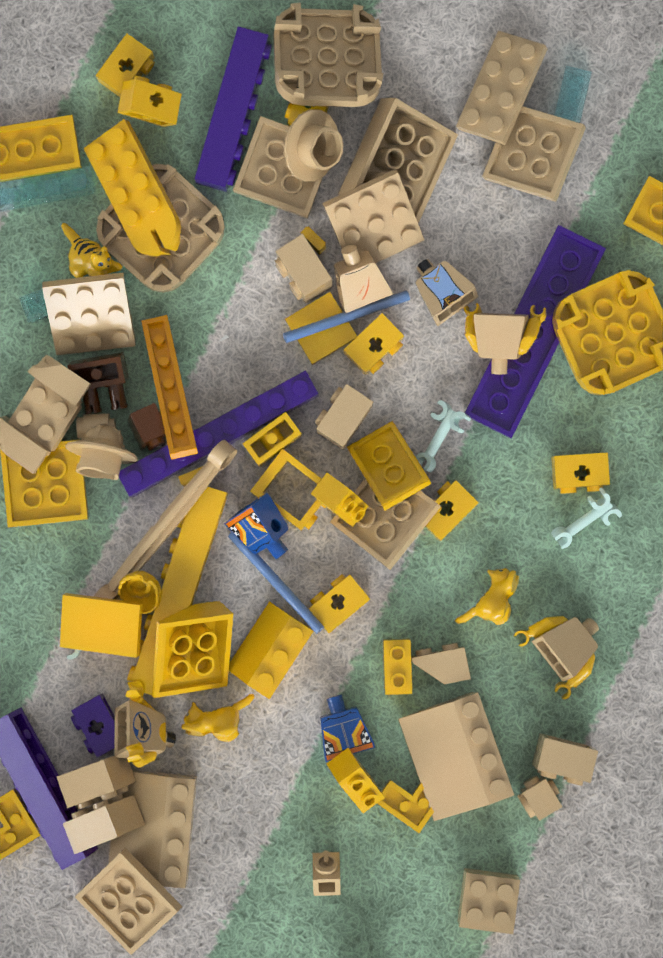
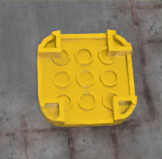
(611, 332)

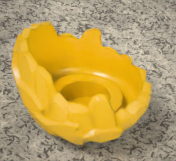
(140, 588)

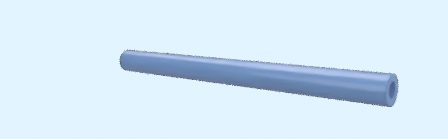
(346, 317)
(279, 585)

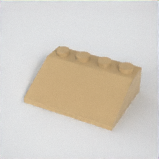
(405, 142)
(456, 756)
(168, 816)

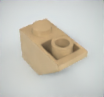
(445, 665)

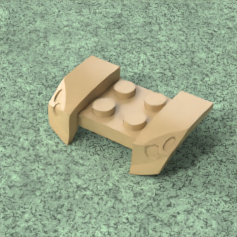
(42, 414)

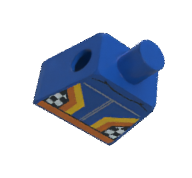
(260, 526)
(343, 729)

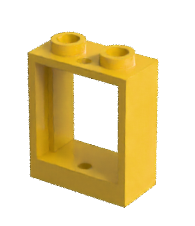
(272, 472)

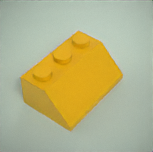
(269, 650)

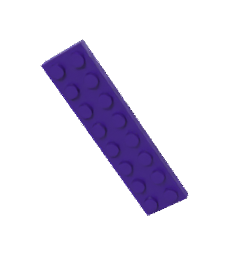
(561, 271)

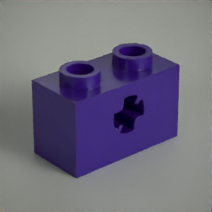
(100, 711)

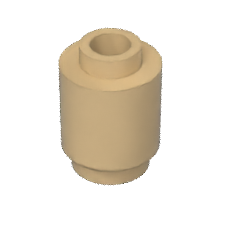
(88, 421)

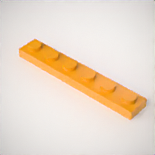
(169, 387)

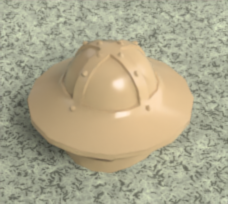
(312, 145)
(101, 452)

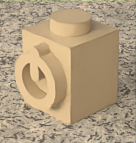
(539, 797)
(326, 873)

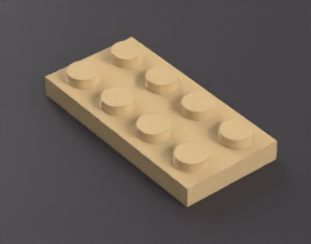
(501, 87)

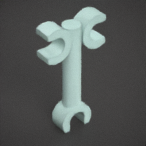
(449, 420)
(601, 508)

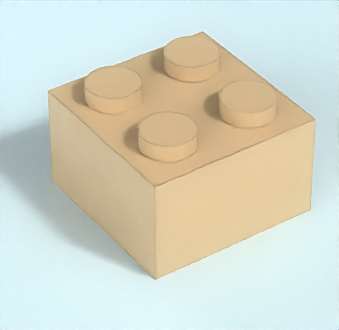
(303, 268)
(344, 416)
(564, 758)
(96, 782)
(103, 822)
(488, 901)

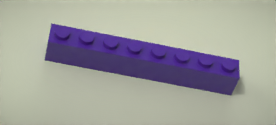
(229, 427)

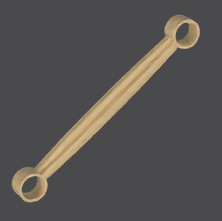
(218, 459)

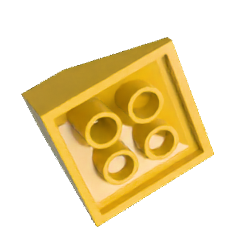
(192, 650)

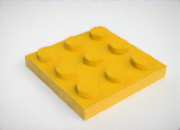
(49, 495)

